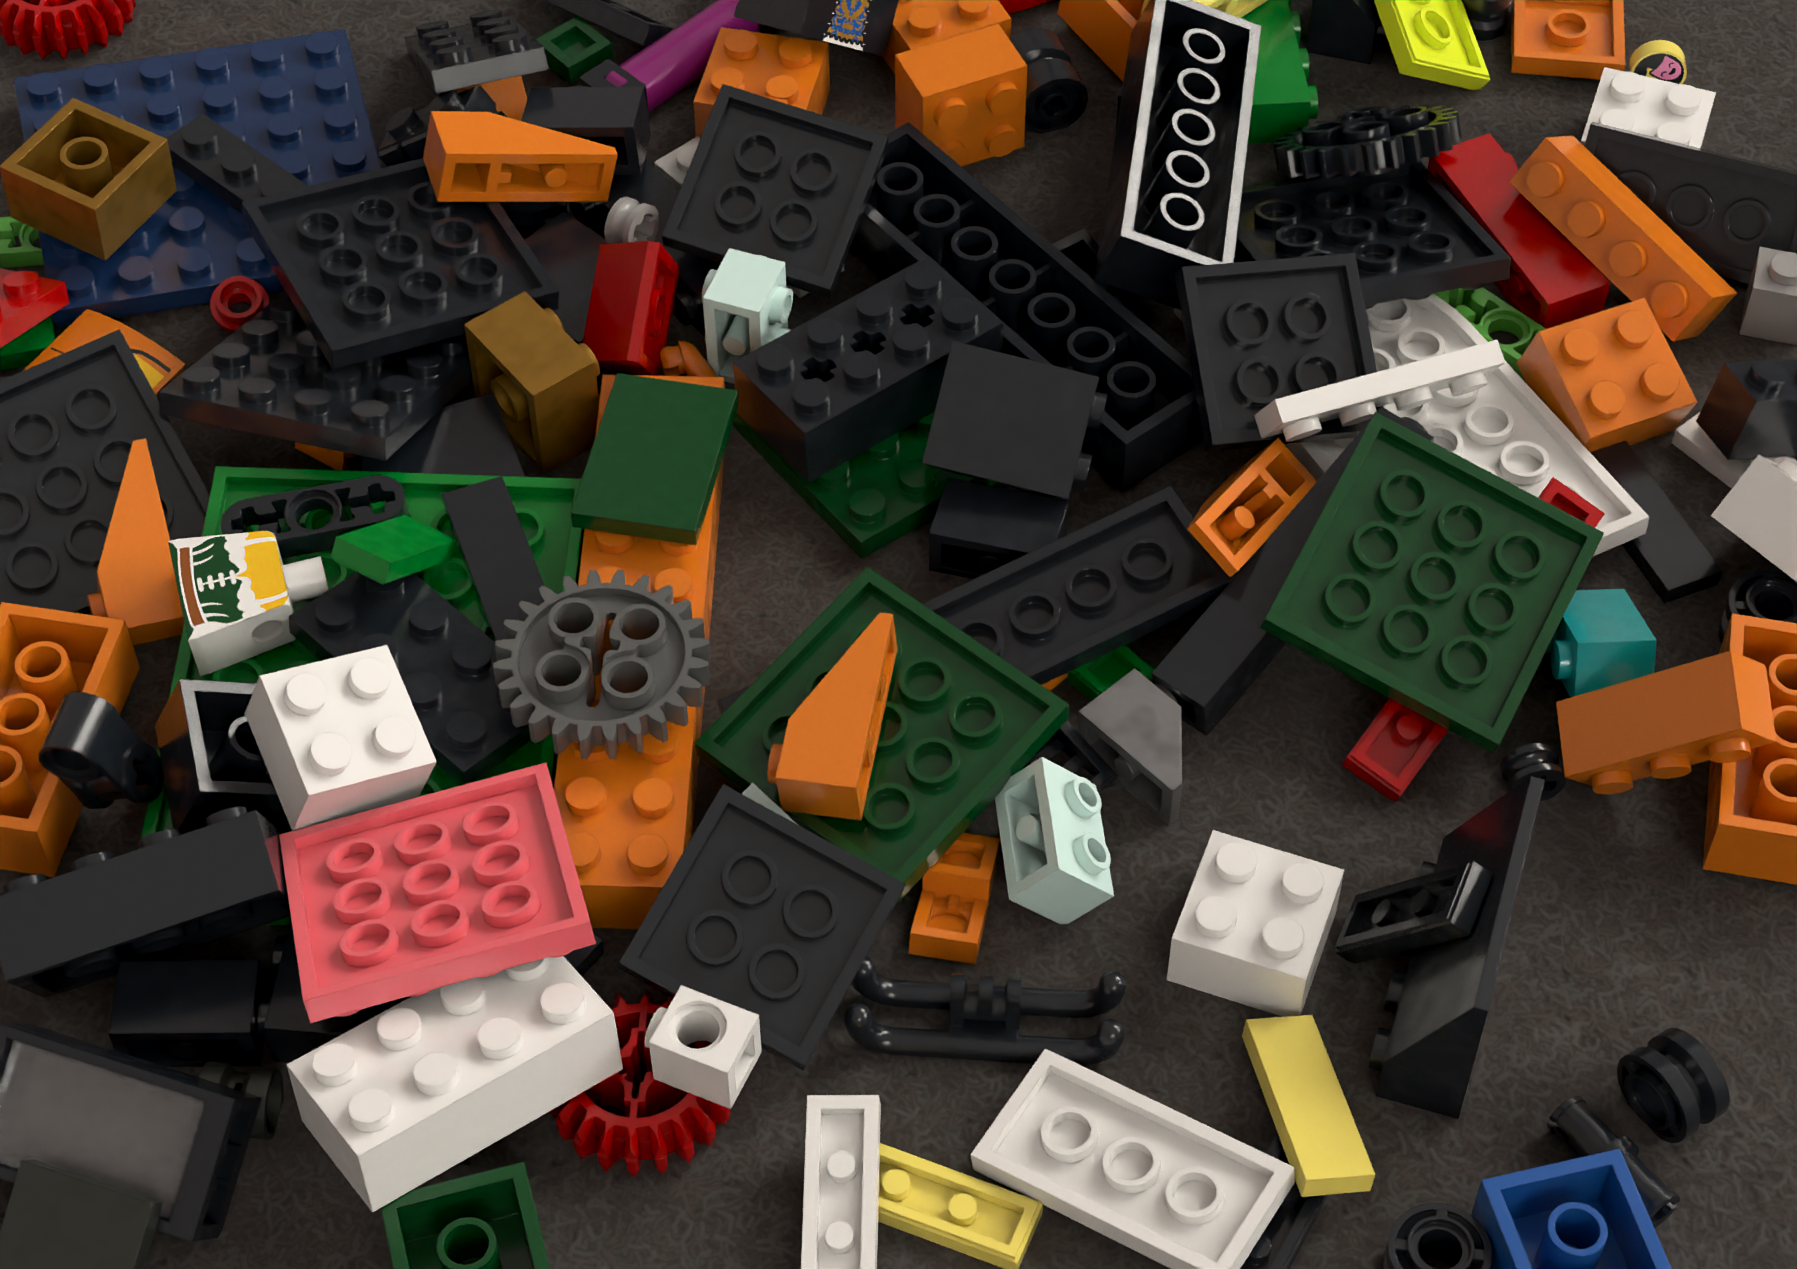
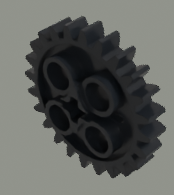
(1367, 141)

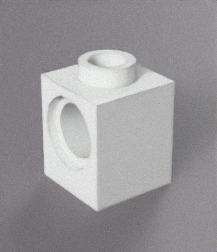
(707, 1072)

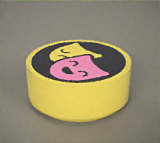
(1660, 61)

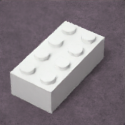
(453, 1073)

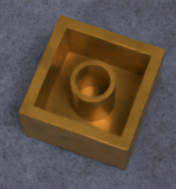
(88, 178)
(538, 380)

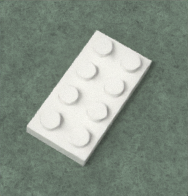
(1132, 1168)

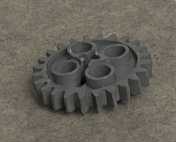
(646, 677)

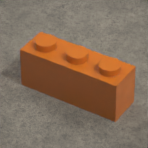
(1666, 722)

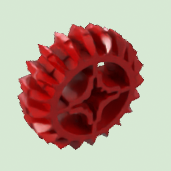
(62, 23)
(643, 1131)

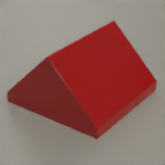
(631, 306)

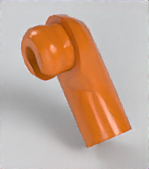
(686, 360)

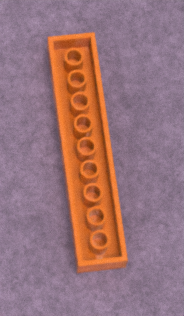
(637, 811)

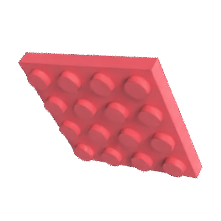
(432, 892)

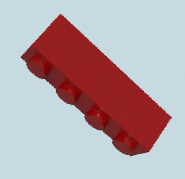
(1547, 272)

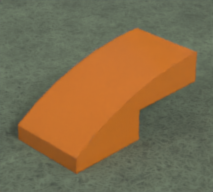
(955, 900)

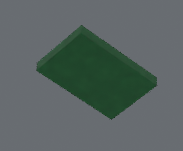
(655, 459)

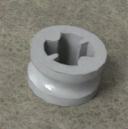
(631, 222)

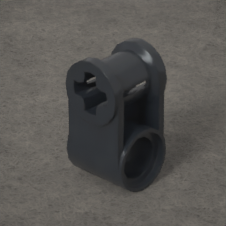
(99, 754)

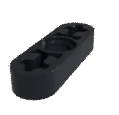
(331, 497)

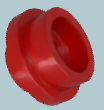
(233, 291)

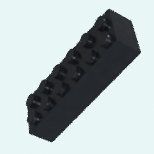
(1178, 147)

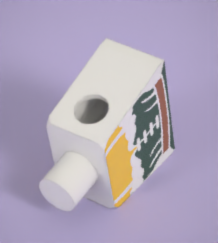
(239, 595)

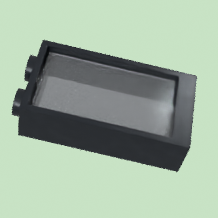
(124, 1125)

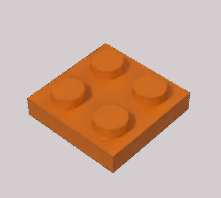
(1567, 37)

